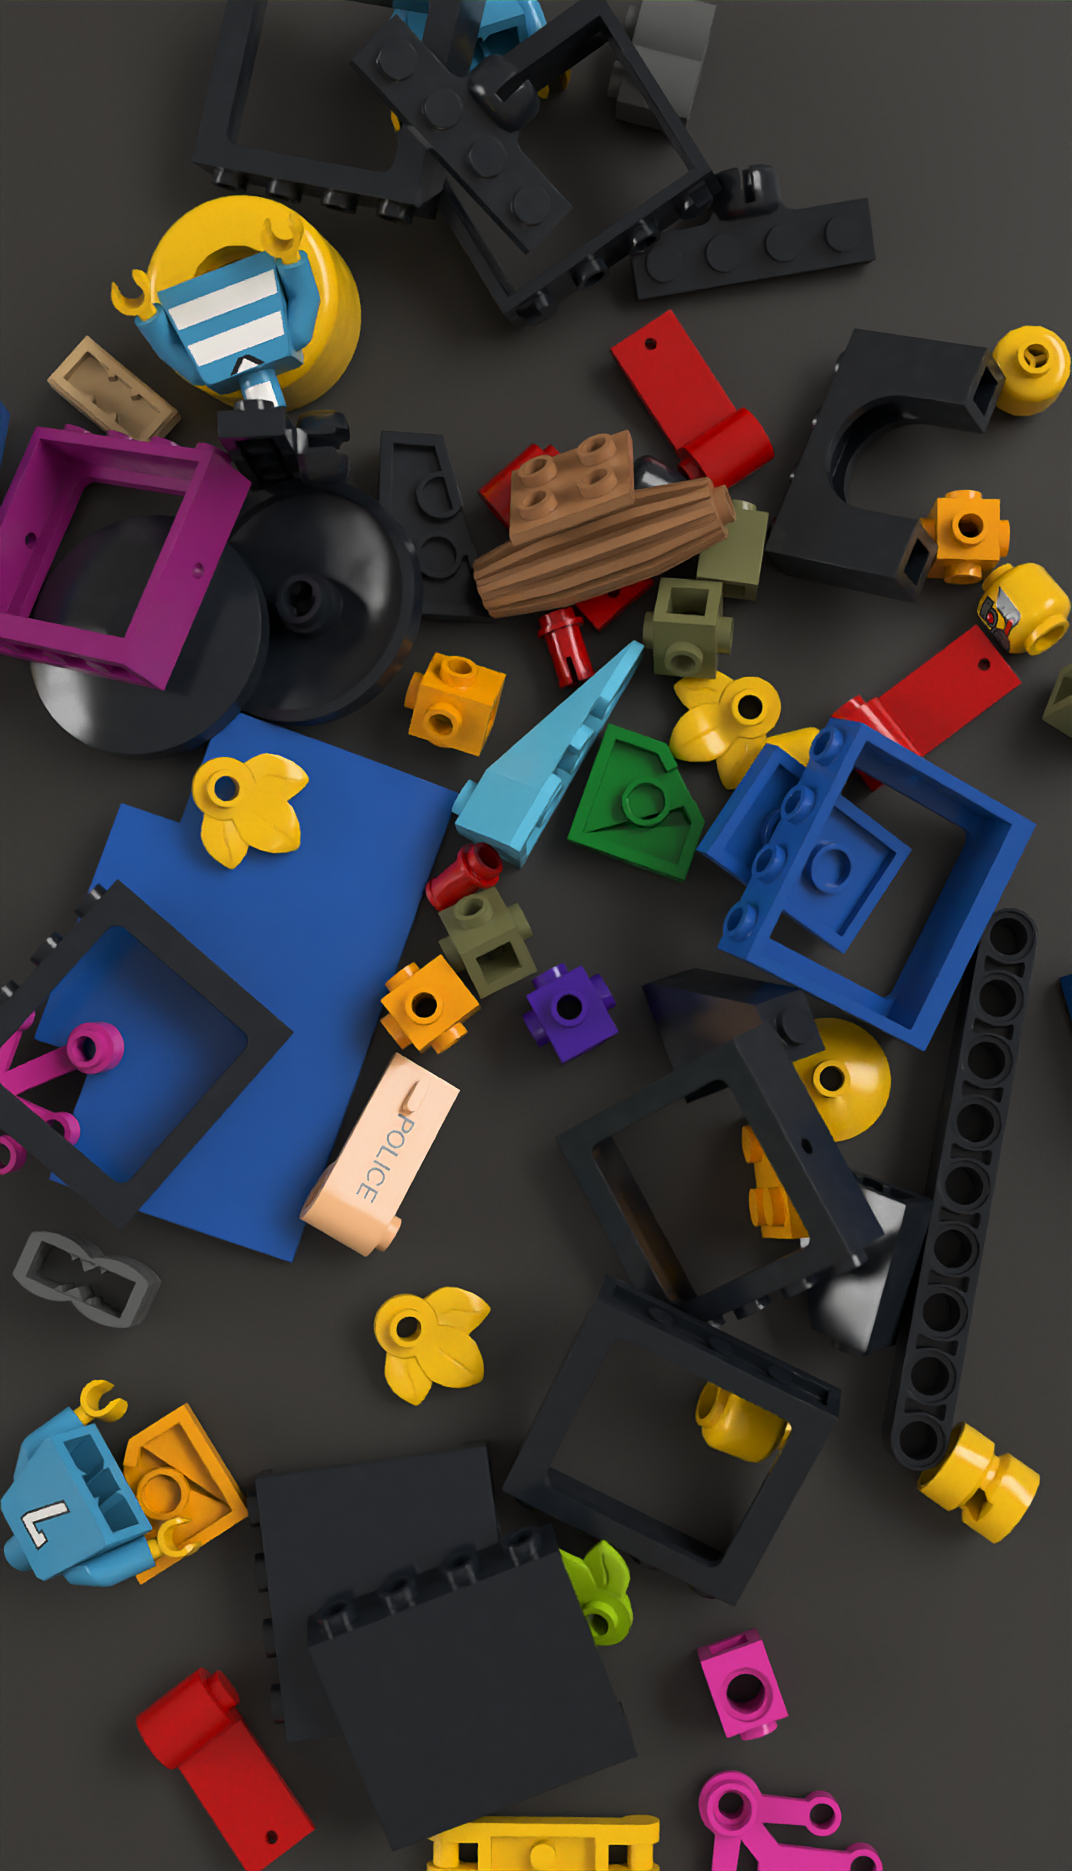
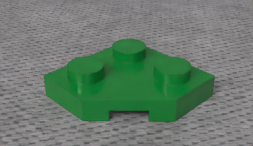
(638, 807)

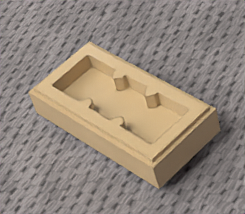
(112, 394)

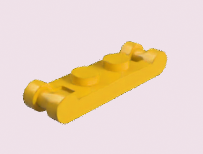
(548, 1844)

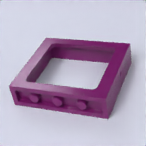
(41, 505)

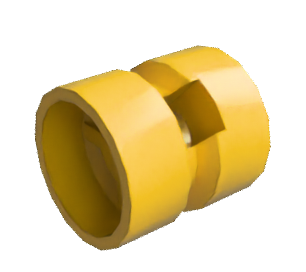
(986, 1487)

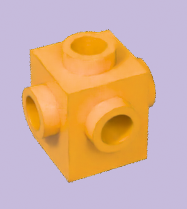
(963, 558)
(454, 703)
(433, 982)

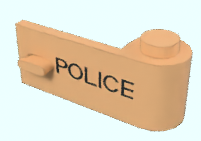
(367, 1182)

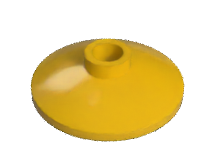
(863, 1073)

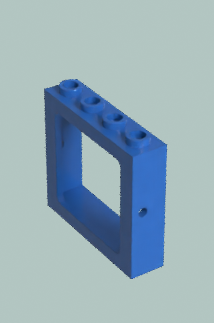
(958, 919)

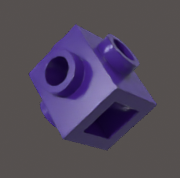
(573, 1036)

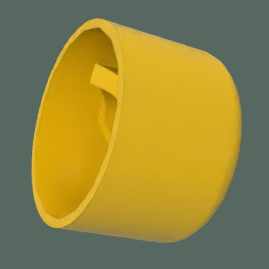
(230, 231)

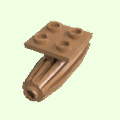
(588, 531)

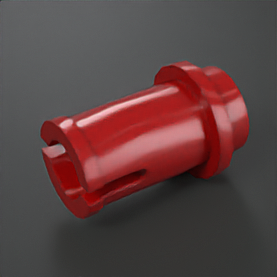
(566, 645)
(474, 869)

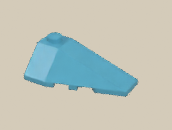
(531, 778)

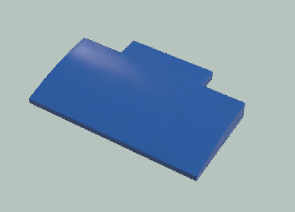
(301, 934)

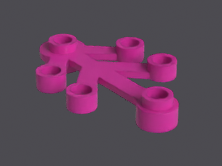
(51, 1066)
(759, 1808)

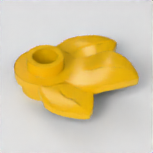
(715, 727)
(255, 813)
(440, 1345)

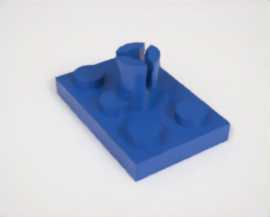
(845, 869)

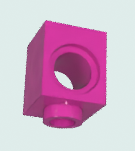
(737, 1656)

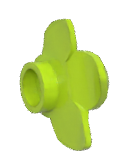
(601, 1589)

